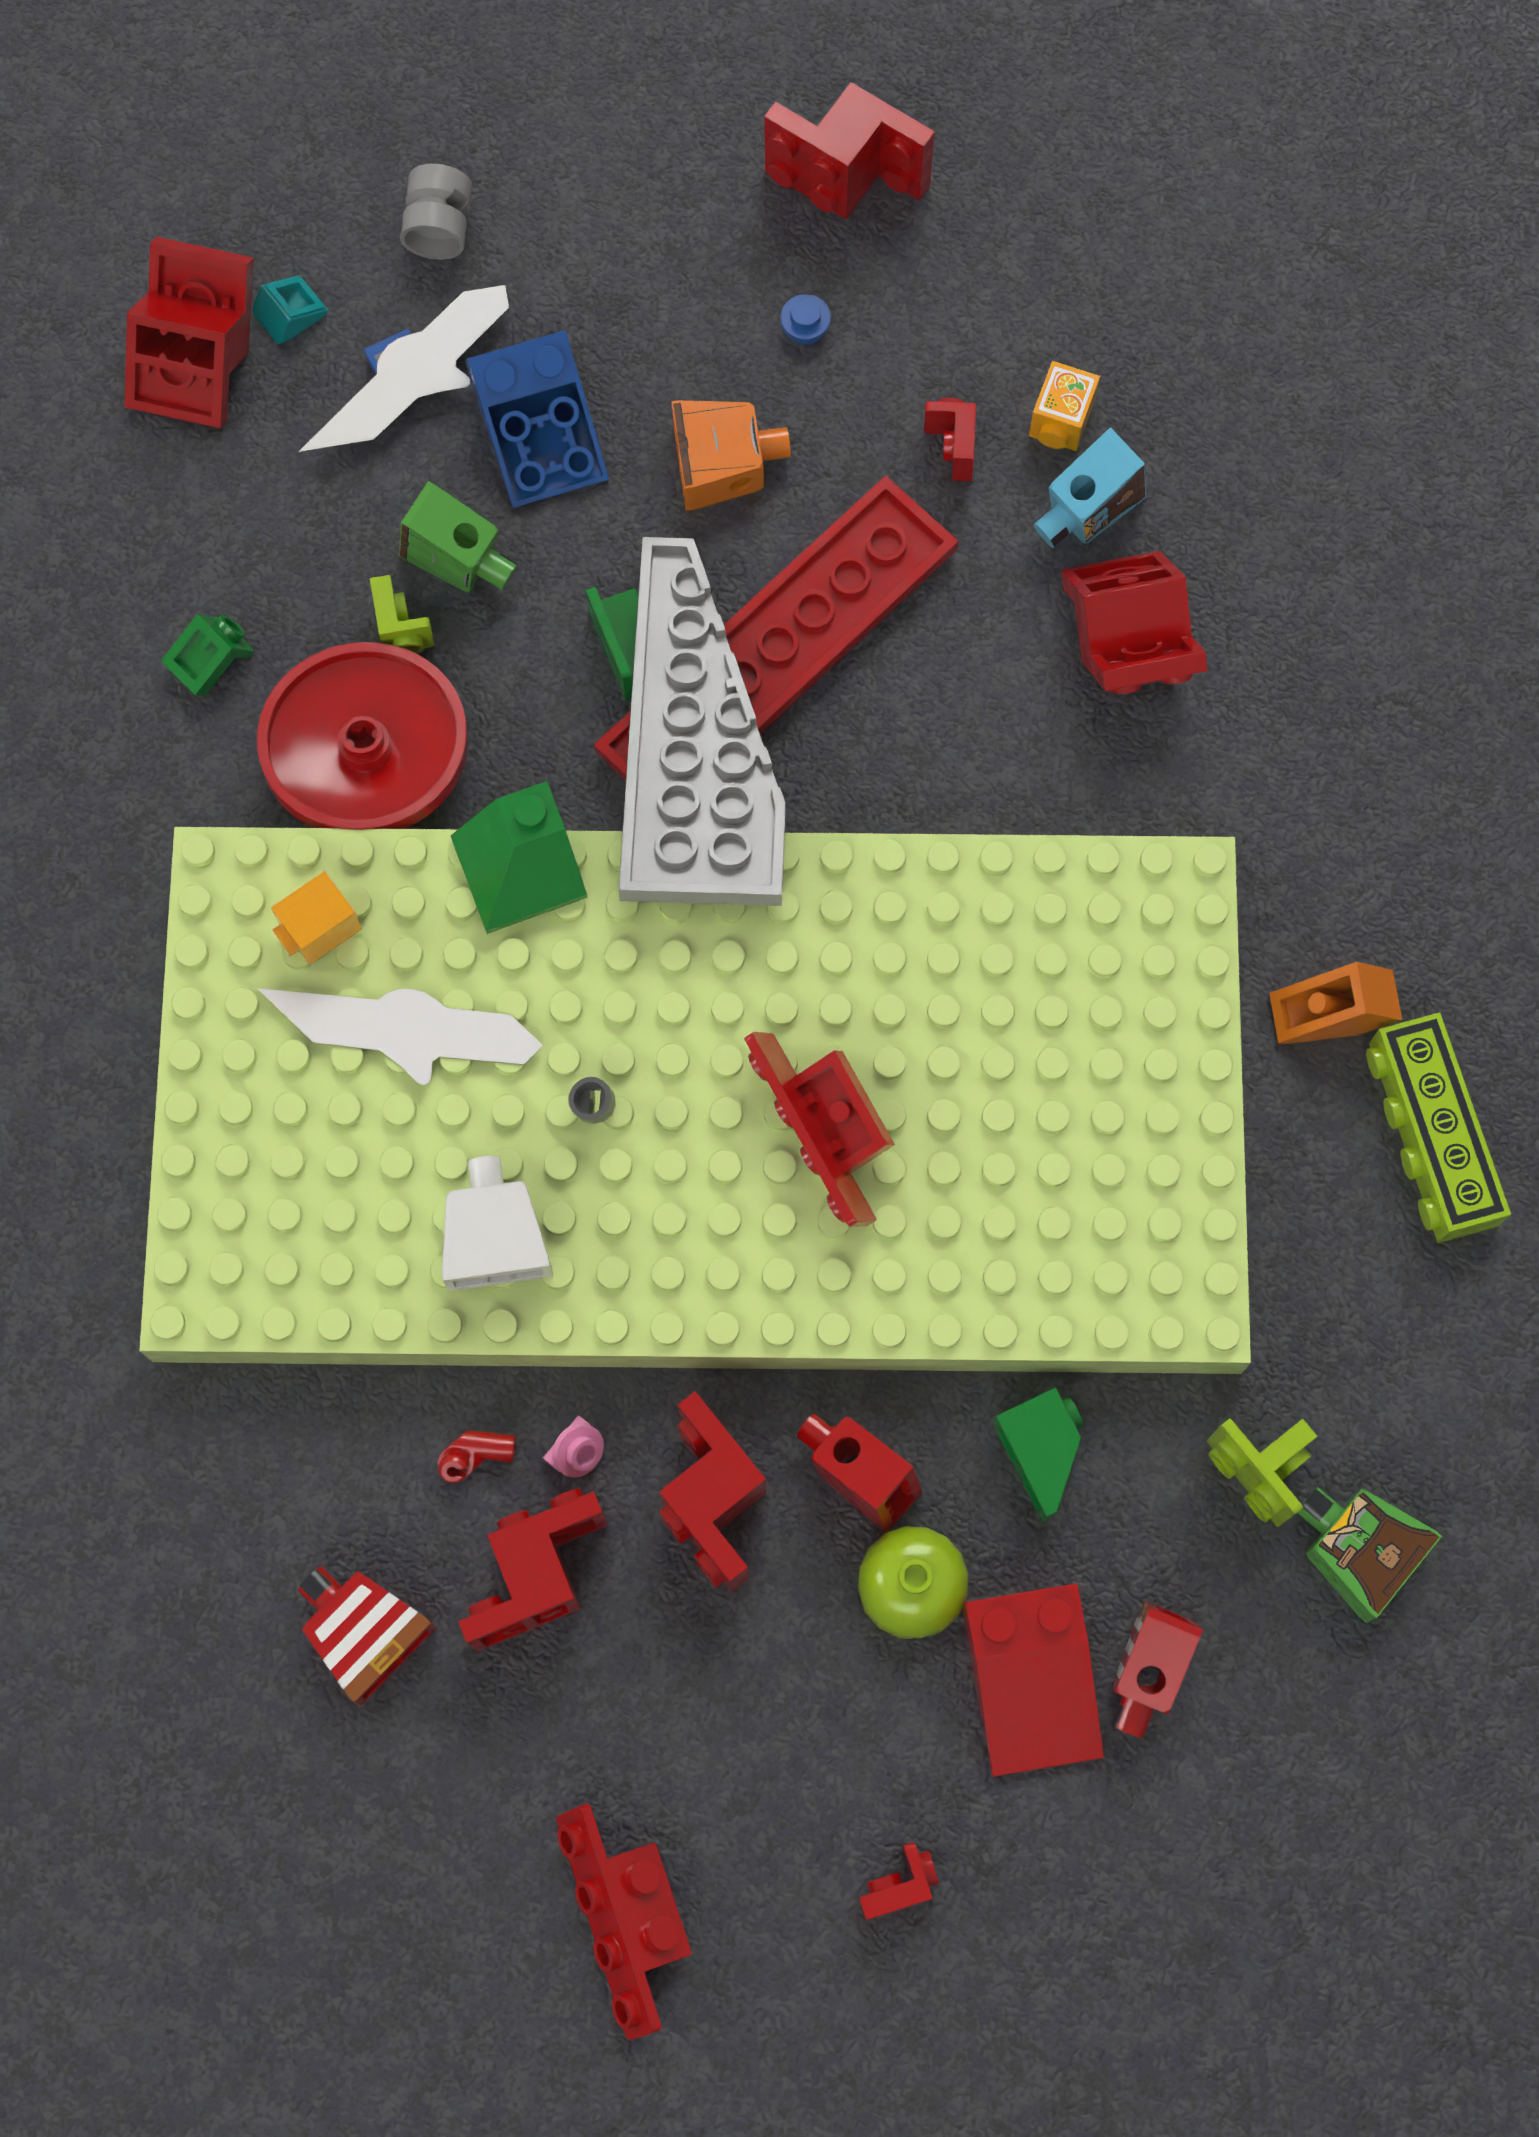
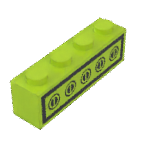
(1437, 1128)

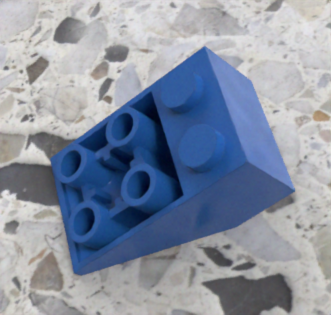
(537, 418)

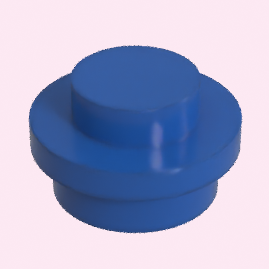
(805, 319)

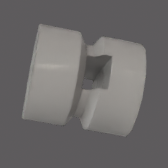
(436, 211)

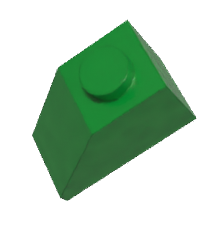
(1042, 1446)

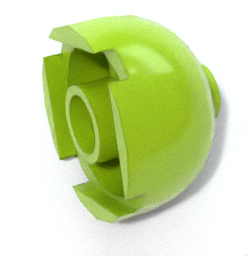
(913, 1582)

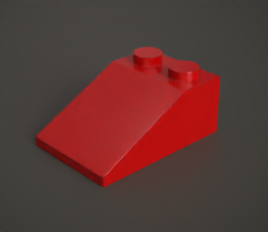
(1034, 1679)

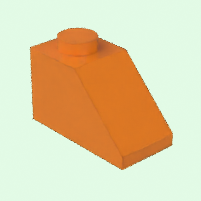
(1336, 1004)

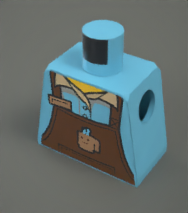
(1094, 491)

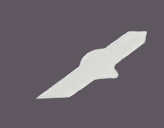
(415, 368)
(407, 1028)

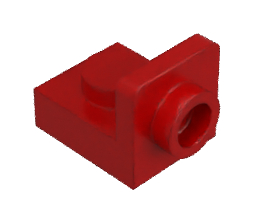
(957, 424)
(890, 1894)

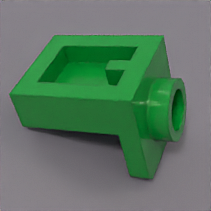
(206, 651)

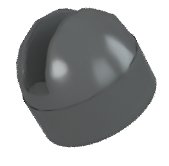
(583, 1100)

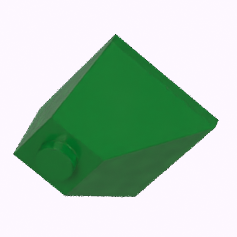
(518, 858)

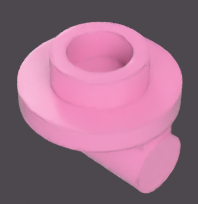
(576, 1449)

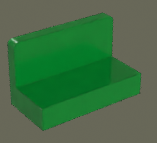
(616, 627)

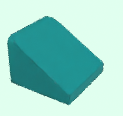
(287, 308)

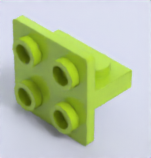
(1263, 1471)

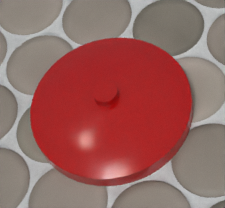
(362, 738)

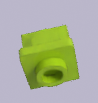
(394, 621)

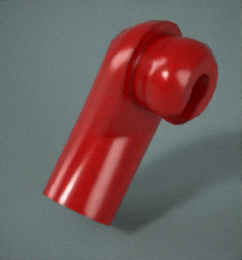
(470, 1450)

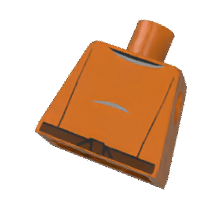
(722, 450)

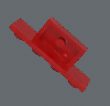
(830, 1118)
(628, 1914)

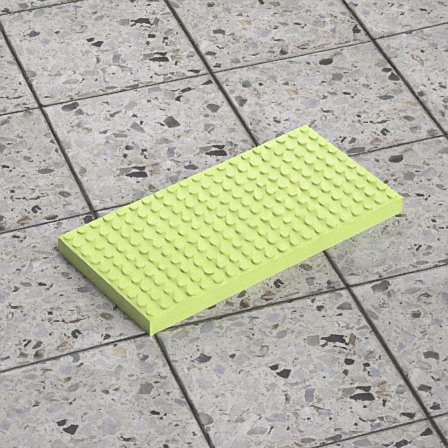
(1018, 1007)

